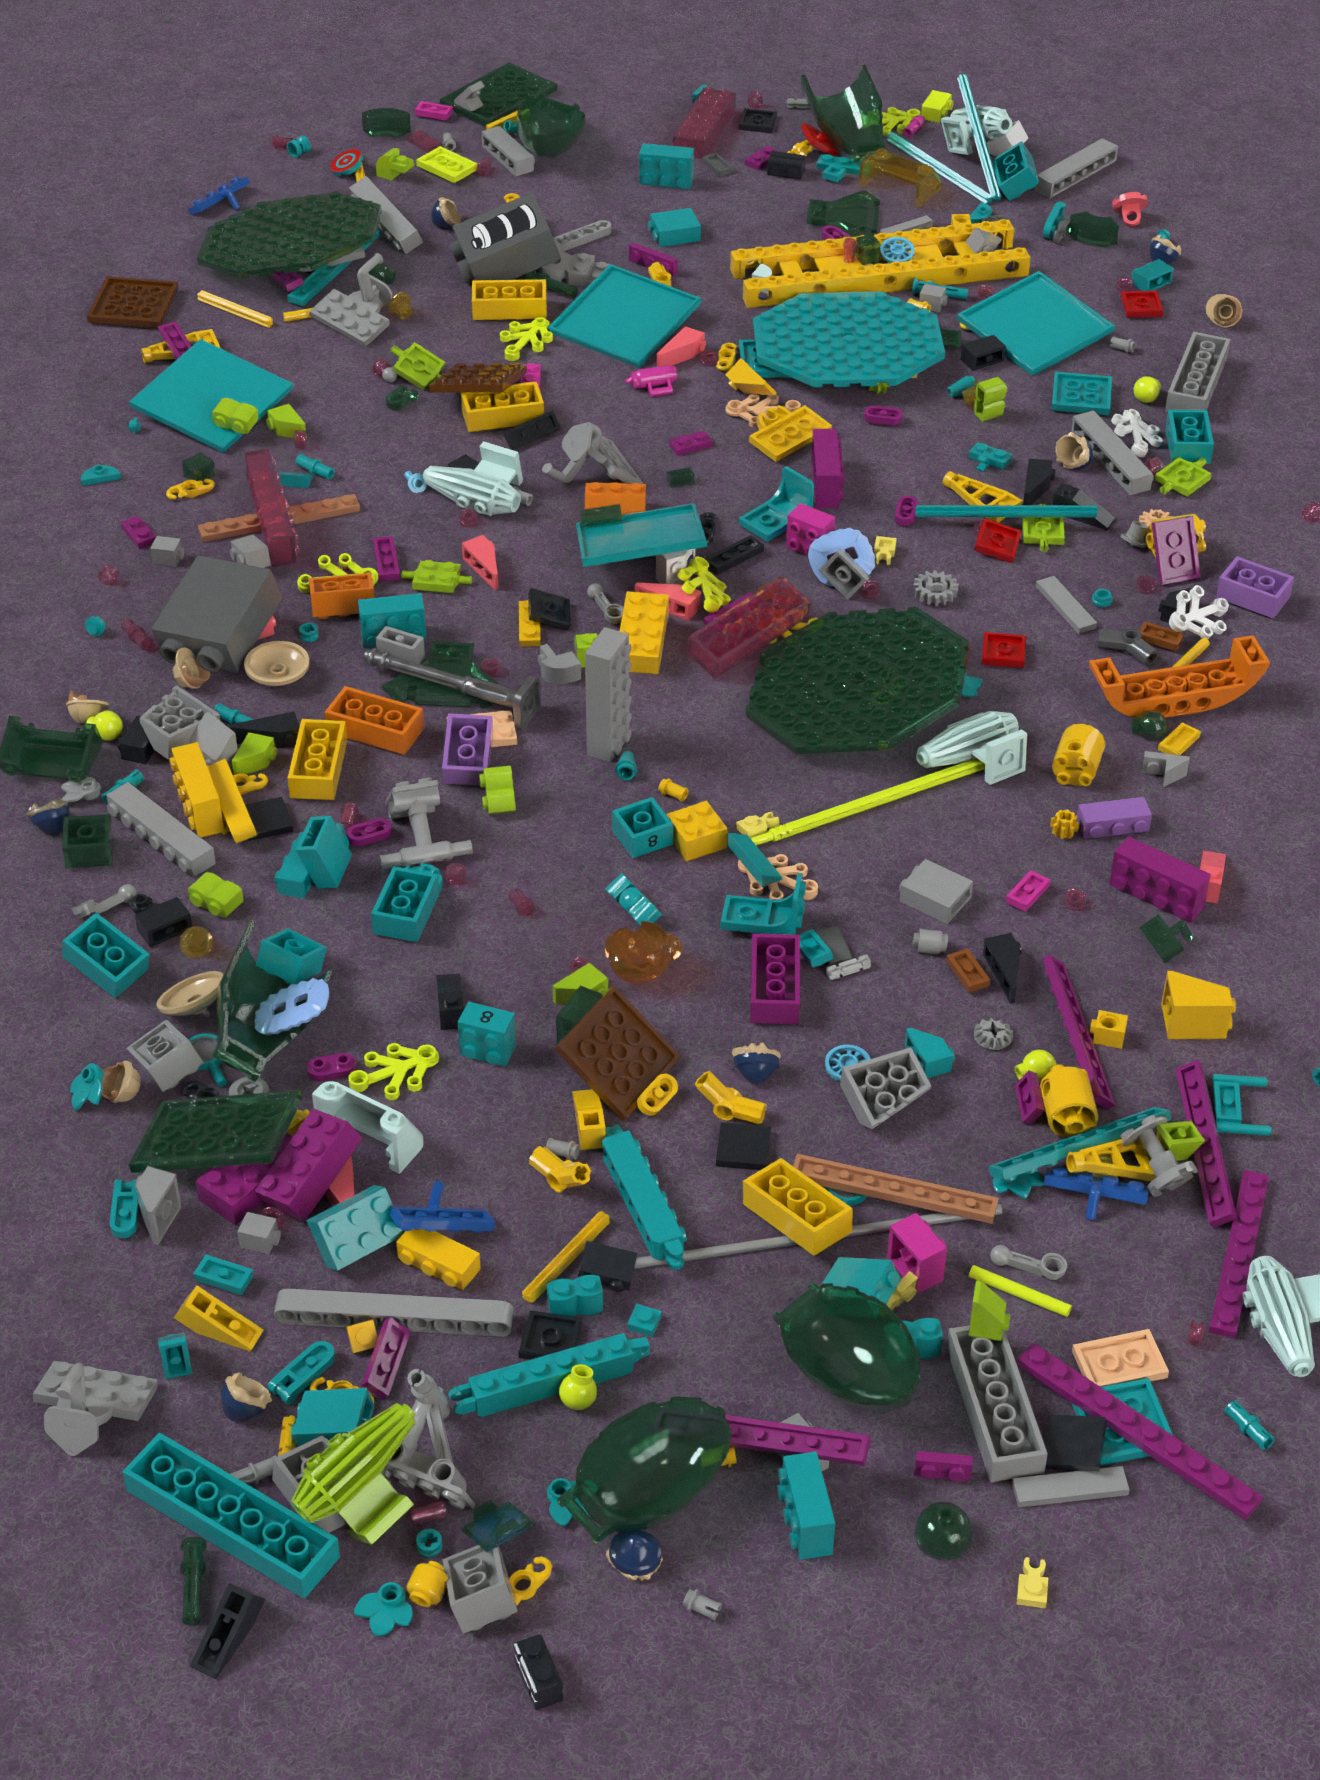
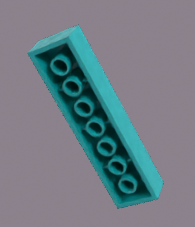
(232, 1515)

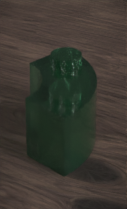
(386, 122)
(1093, 229)

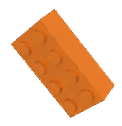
(377, 719)

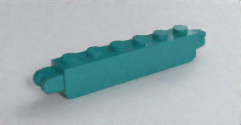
(643, 1197)
(543, 1375)

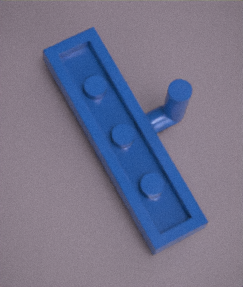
(224, 191)
(1096, 1187)
(439, 1218)

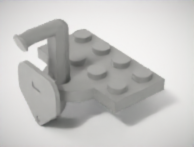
(358, 313)
(587, 441)
(86, 1399)

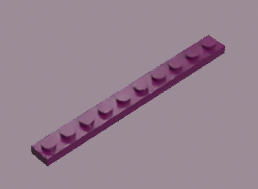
(1140, 1431)

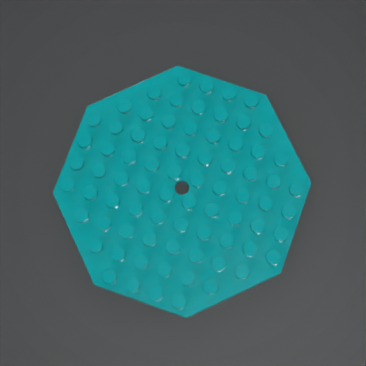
(848, 339)

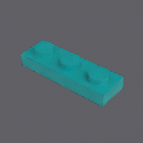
(843, 162)

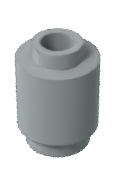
(930, 941)

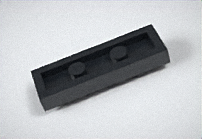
(531, 430)
(734, 554)

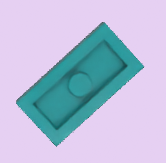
(814, 949)
(223, 1274)

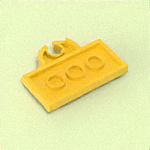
(786, 430)

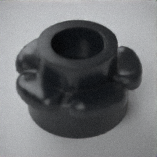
(140, 903)

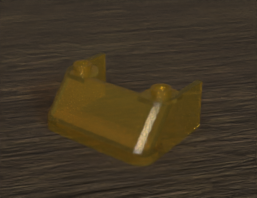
(902, 169)

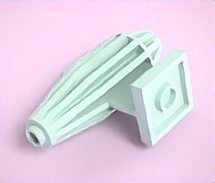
(958, 130)
(486, 487)
(986, 736)
(1284, 1311)

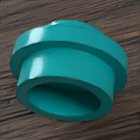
(1102, 598)
(95, 626)

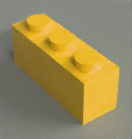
(439, 1257)

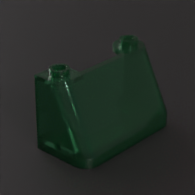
(48, 751)

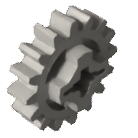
(935, 588)

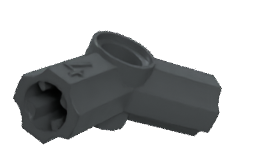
(1129, 643)

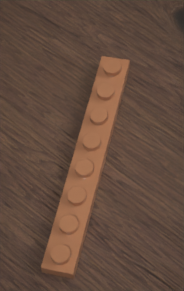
(301, 513)
(898, 1189)

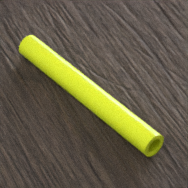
(1020, 1291)

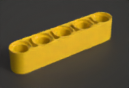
(231, 801)

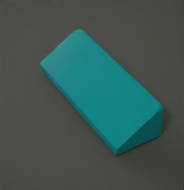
(295, 479)
(753, 859)

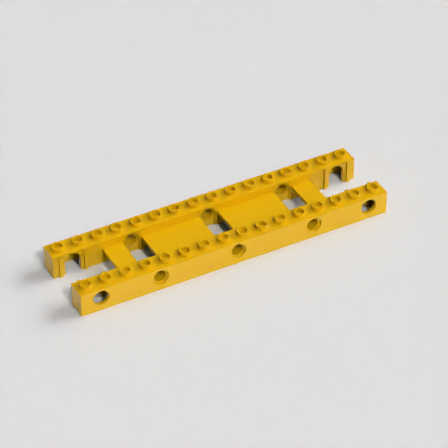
(839, 276)

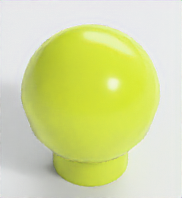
(1147, 389)
(108, 725)
(1038, 1062)
(578, 1388)

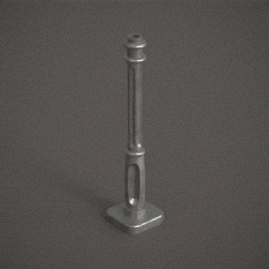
(525, 701)

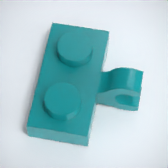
(989, 456)

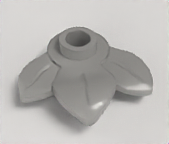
(86, 789)

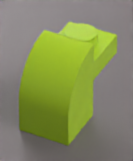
(393, 164)

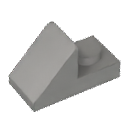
(469, 98)
(1170, 766)

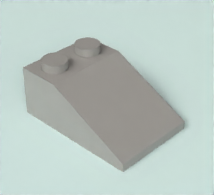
(165, 1055)
(478, 1588)

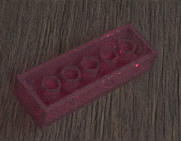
(705, 121)
(271, 507)
(748, 626)

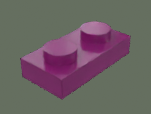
(760, 158)
(690, 443)
(138, 532)
(1029, 1097)
(943, 1465)

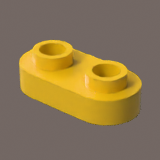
(656, 1096)

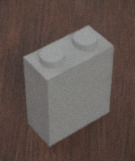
(936, 891)

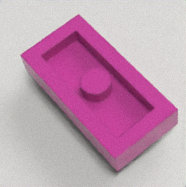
(433, 110)
(533, 374)
(1028, 891)

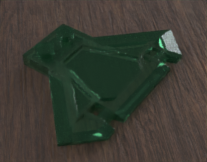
(853, 214)
(447, 657)

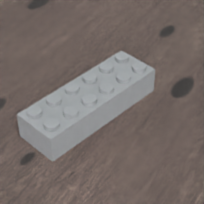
(1198, 373)
(608, 694)
(997, 1405)

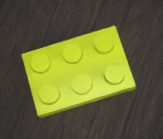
(447, 164)

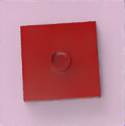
(819, 140)
(1141, 304)
(997, 540)
(1003, 650)

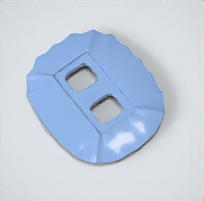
(832, 542)
(293, 1016)

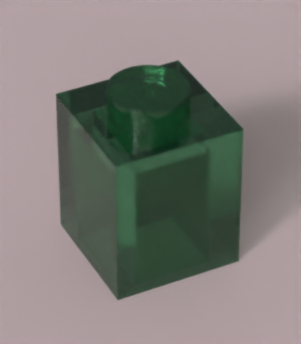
(867, 249)
(198, 467)

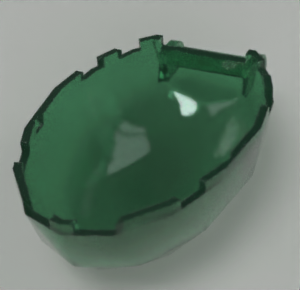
(548, 125)
(851, 1347)
(648, 1466)

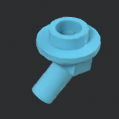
(415, 482)

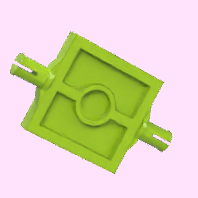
(417, 365)
(1183, 476)
(1043, 531)
(436, 576)

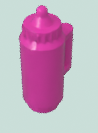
(654, 377)

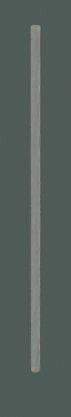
(783, 1241)

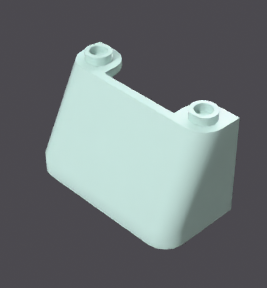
(372, 1119)

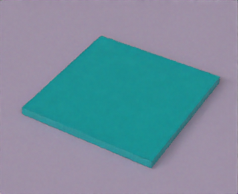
(624, 315)
(1036, 322)
(196, 384)
(642, 535)

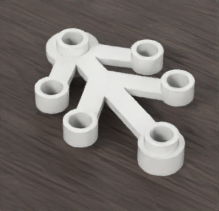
(1133, 421)
(1180, 621)

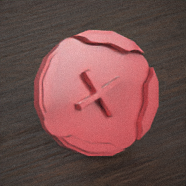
(1129, 204)

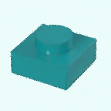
(834, 173)
(644, 1320)

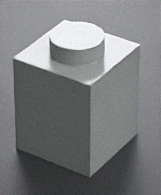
(935, 296)
(167, 551)
(258, 1233)

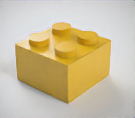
(697, 831)

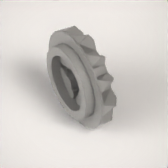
(986, 1039)
(246, 1085)

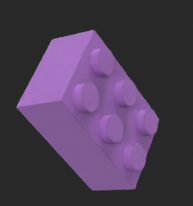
(1255, 587)
(466, 748)

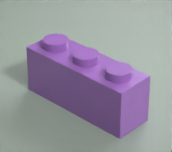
(1114, 817)

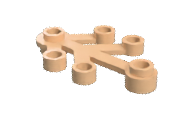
(742, 408)
(783, 869)

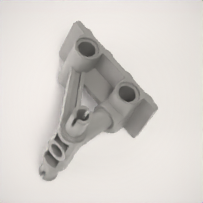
(415, 802)
(412, 1468)

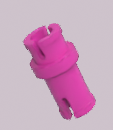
(915, 125)

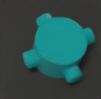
(134, 425)

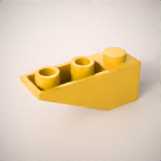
(589, 1119)

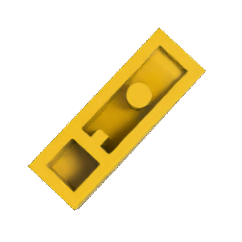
(747, 380)
(217, 1321)

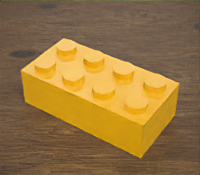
(509, 299)
(502, 409)
(646, 623)
(317, 759)
(196, 790)
(797, 1206)

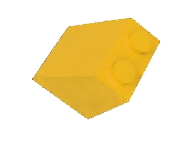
(1196, 1008)

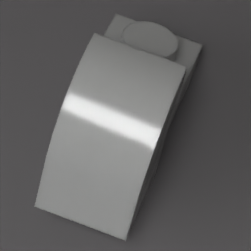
(559, 668)

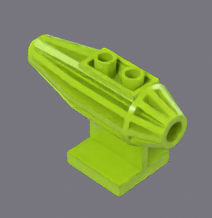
(350, 1479)

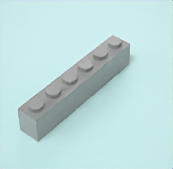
(1076, 168)
(391, 221)
(1113, 453)
(160, 829)

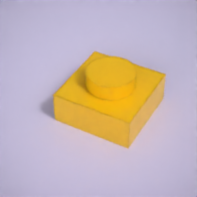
(362, 1336)

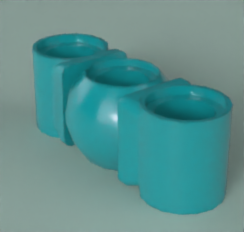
(633, 900)

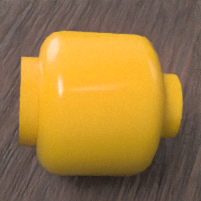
(427, 1584)

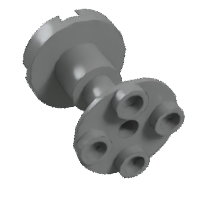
(1163, 1163)

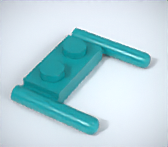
(1228, 1104)

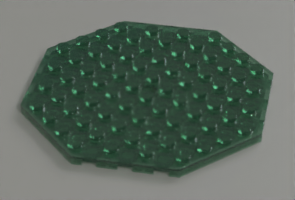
(289, 234)
(809, 690)

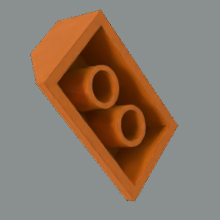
(629, 496)
(339, 594)

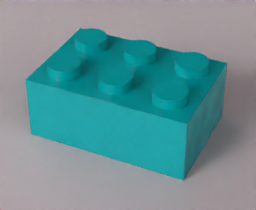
(666, 166)
(1015, 171)
(1189, 435)
(397, 612)
(405, 904)
(105, 955)
(354, 1227)
(807, 1506)

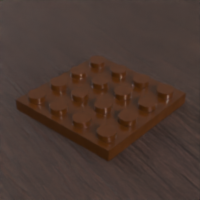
(133, 302)
(478, 378)
(617, 1052)

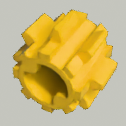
(1064, 824)

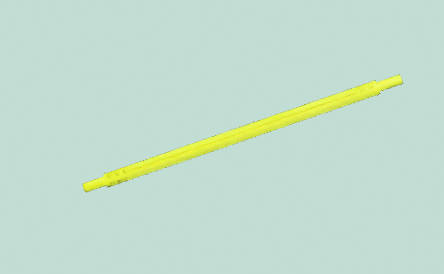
(870, 801)

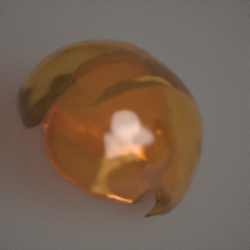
(641, 953)

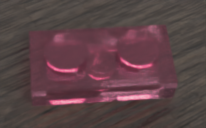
(423, 141)

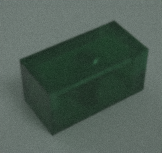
(680, 477)

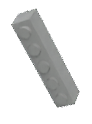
(920, 223)

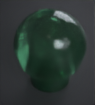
(383, 273)
(1150, 725)

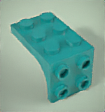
(771, 517)
(765, 915)

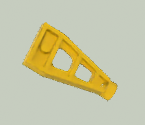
(157, 352)
(960, 483)
(1089, 1160)

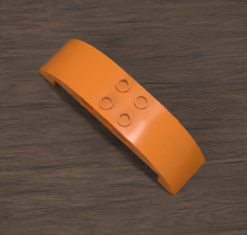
(1186, 687)

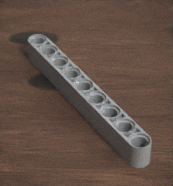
(412, 1312)

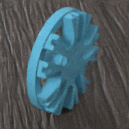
(897, 250)
(843, 1060)

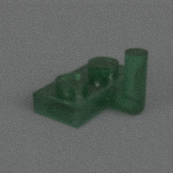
(1163, 938)

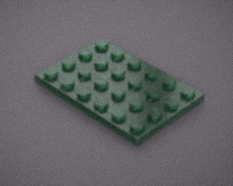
(501, 93)
(216, 1131)

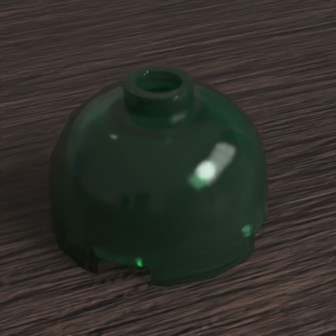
(943, 1531)

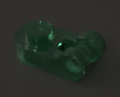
(400, 397)

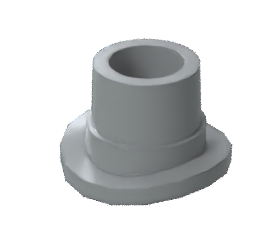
(1136, 534)

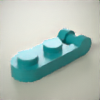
(1053, 220)
(124, 1209)
(302, 1371)

